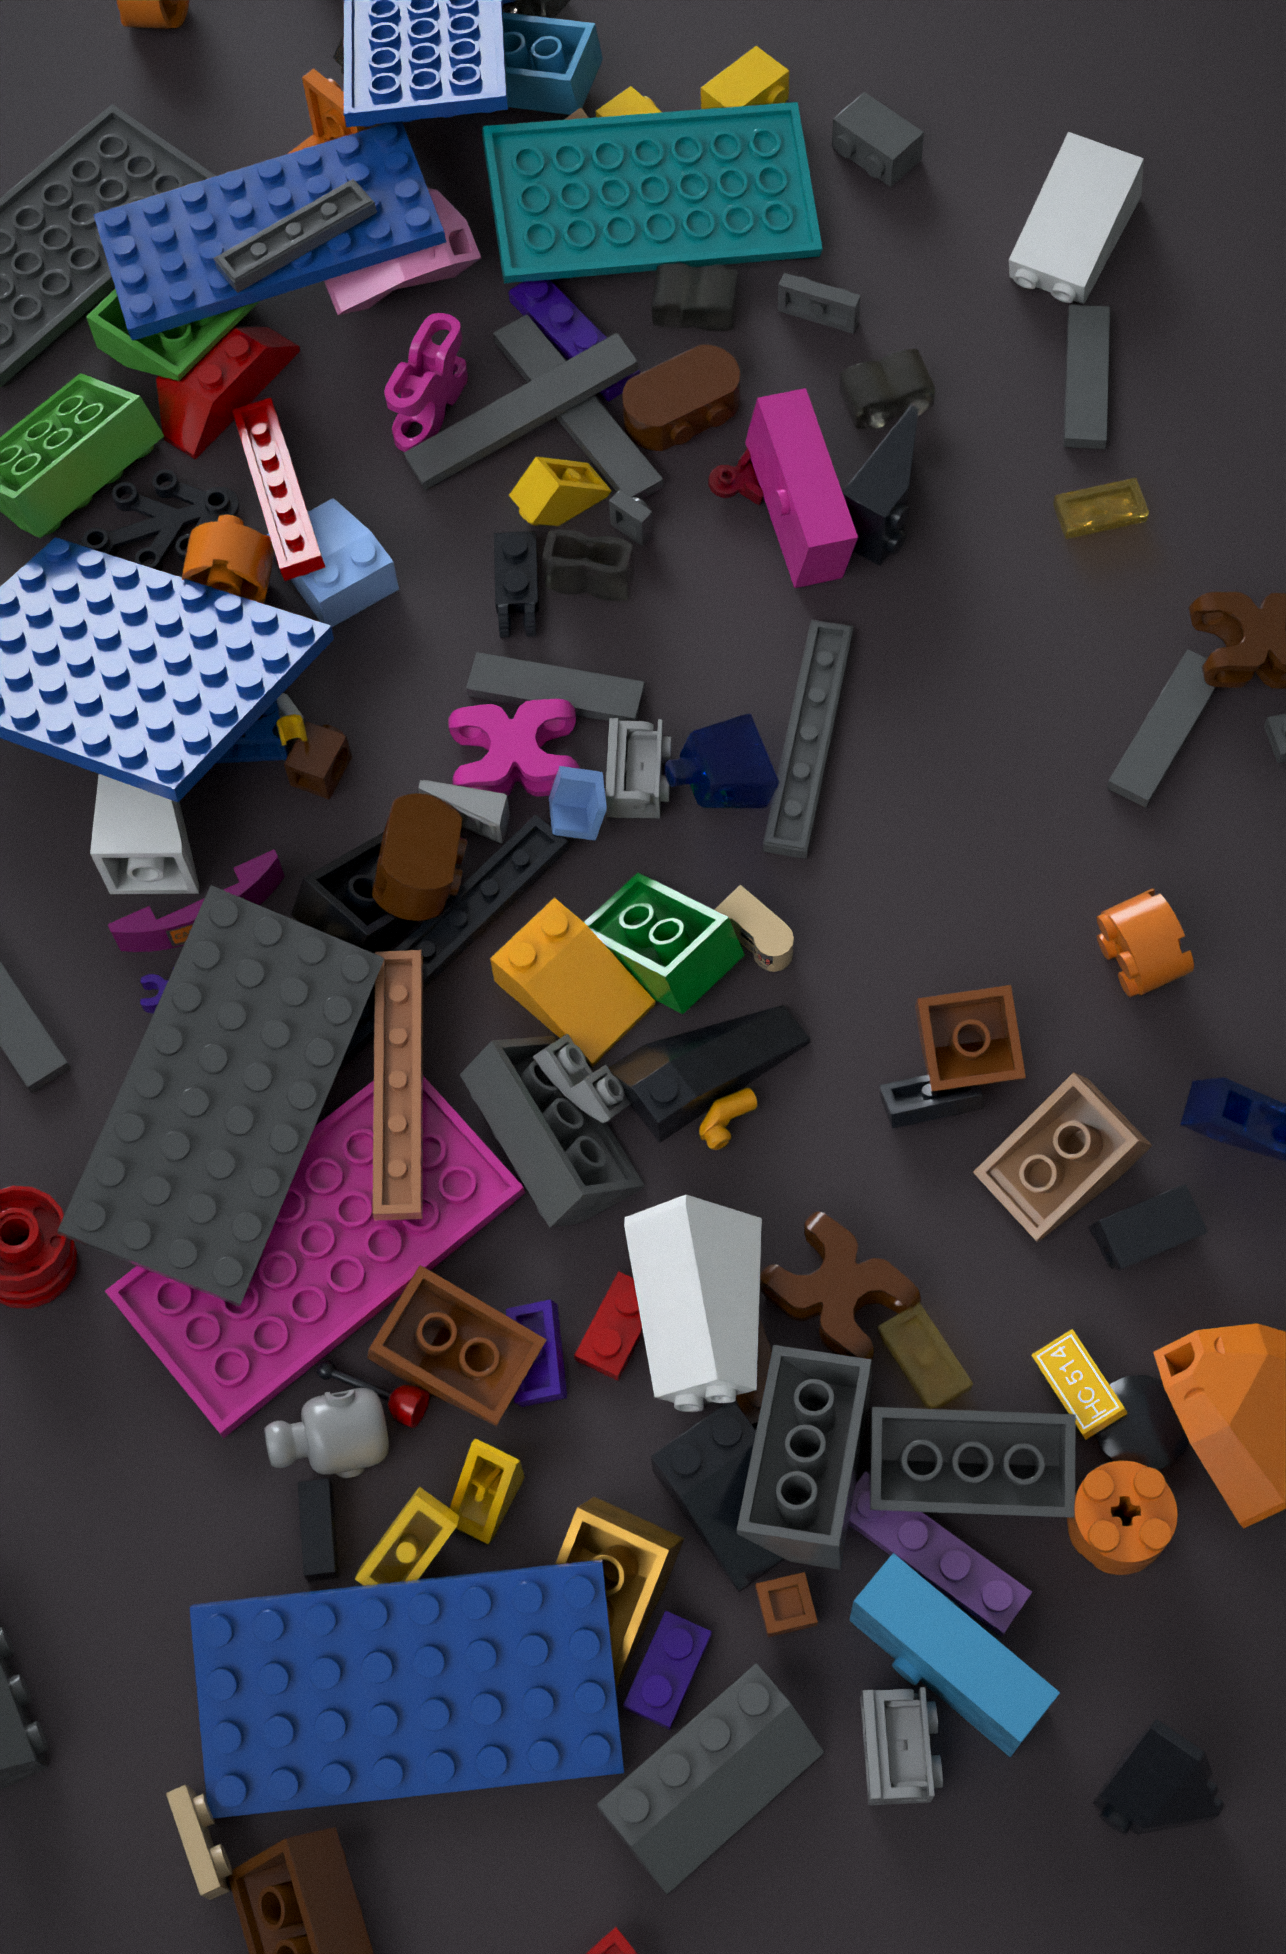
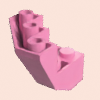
(369, 285)

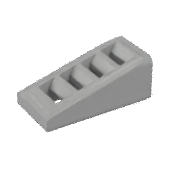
(480, 810)

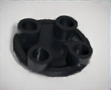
(1150, 1429)

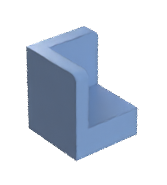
(577, 803)

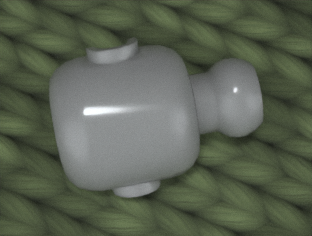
(337, 1434)

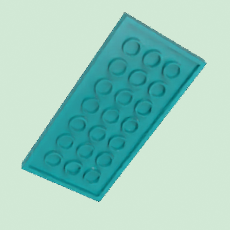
(651, 191)

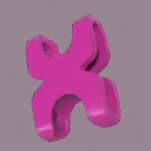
(426, 381)
(513, 745)

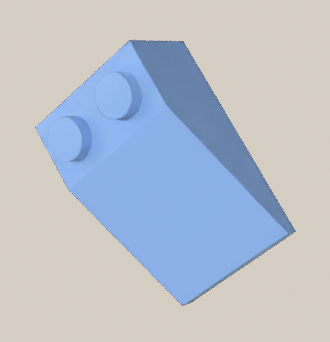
(355, 564)

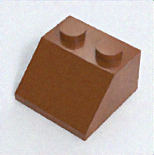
(970, 1038)

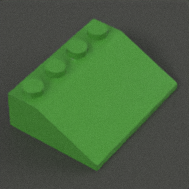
(164, 353)
(71, 451)

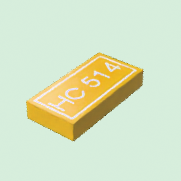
(1079, 1384)

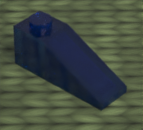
(1237, 1116)

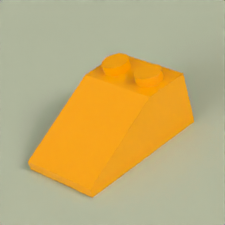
(571, 981)

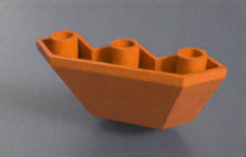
(1233, 1411)

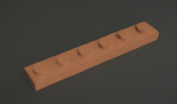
(398, 1087)

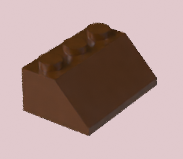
(300, 1899)

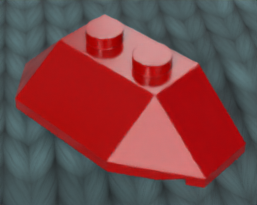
(223, 380)

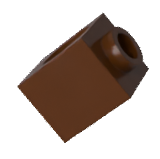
(319, 761)

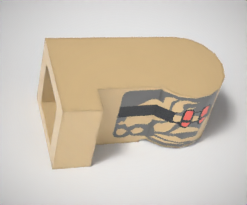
(759, 930)

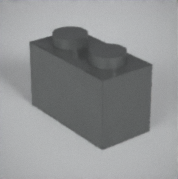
(877, 139)

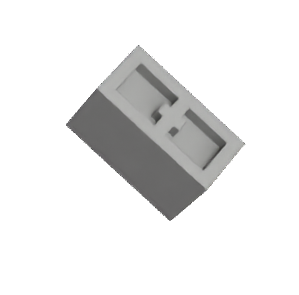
(635, 769)
(898, 1746)

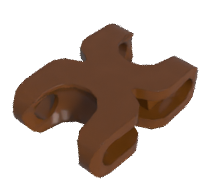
(1251, 635)
(838, 1288)

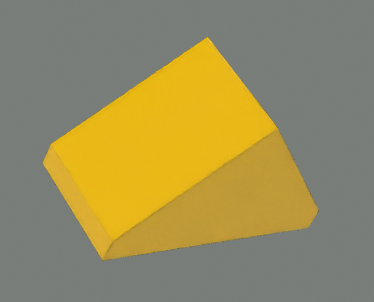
(485, 1490)

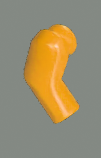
(721, 1112)

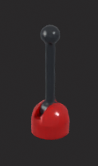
(405, 1403)

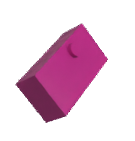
(800, 488)

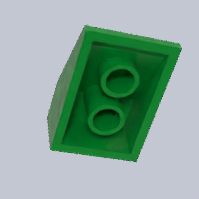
(667, 940)

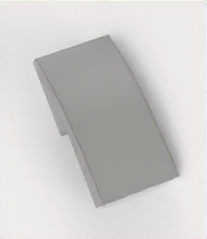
(593, 1092)

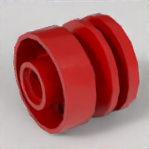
(33, 1257)

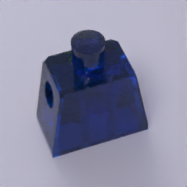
(725, 766)

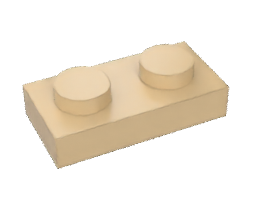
(207, 1861)

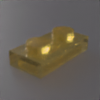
(1100, 508)
(925, 1357)

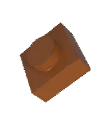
(786, 1604)

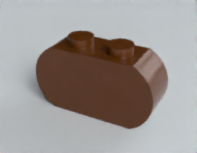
(681, 397)
(419, 857)

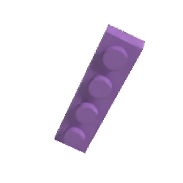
(941, 1560)

